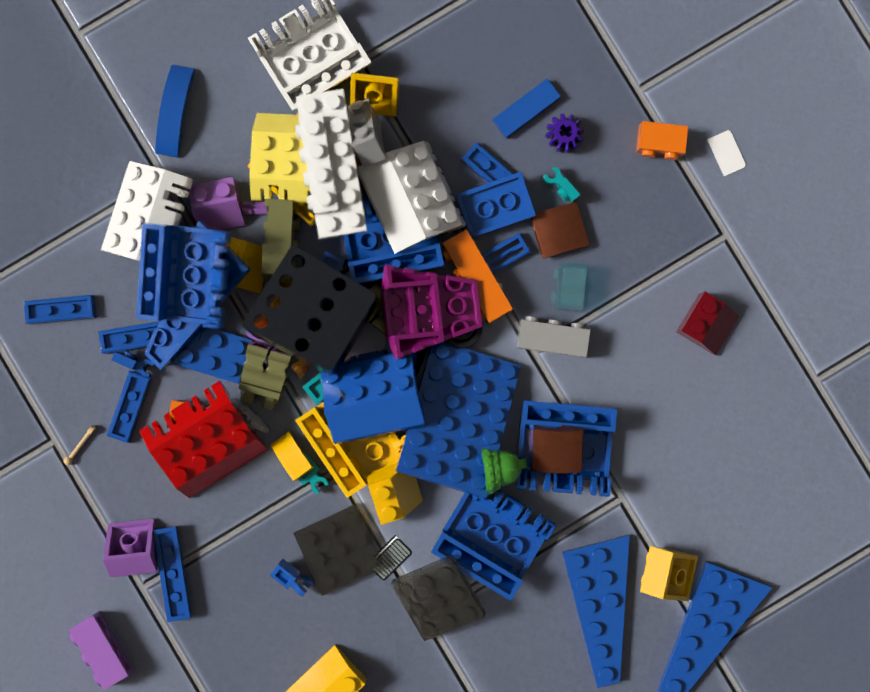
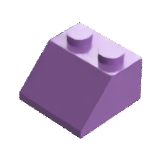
(217, 204)
(130, 548)

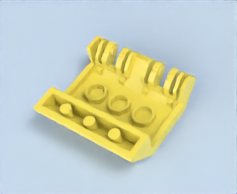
(277, 158)

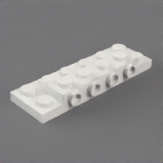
(330, 164)

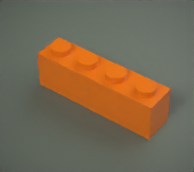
(471, 265)

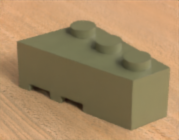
(279, 235)

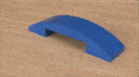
(172, 110)

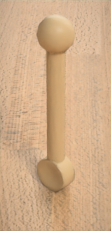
(69, 459)

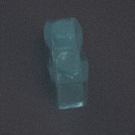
(570, 287)

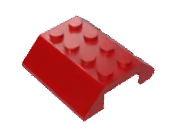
(202, 442)

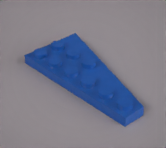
(174, 335)
(599, 592)
(713, 617)

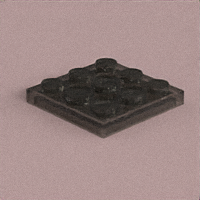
(339, 549)
(438, 598)

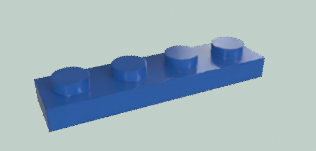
(172, 573)

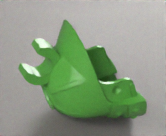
(501, 468)

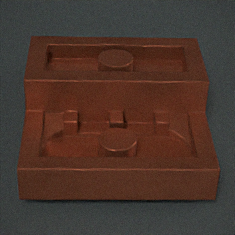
(559, 230)
(558, 449)

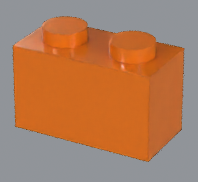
(662, 140)

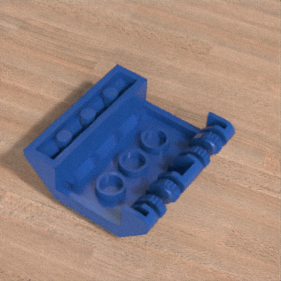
(371, 251)
(182, 274)
(372, 396)
(598, 429)
(493, 540)

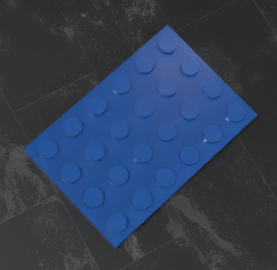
(464, 410)

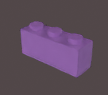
(100, 651)

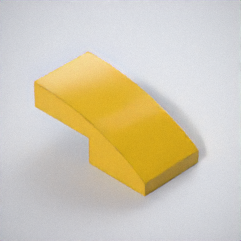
(291, 456)

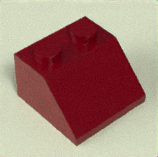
(708, 322)

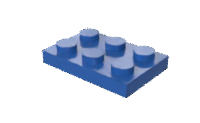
(496, 204)
(215, 354)

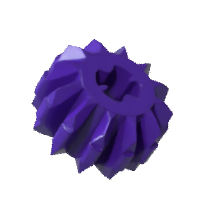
(564, 141)

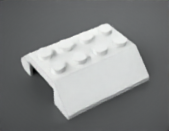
(310, 52)
(410, 196)
(142, 201)

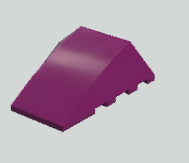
(426, 308)

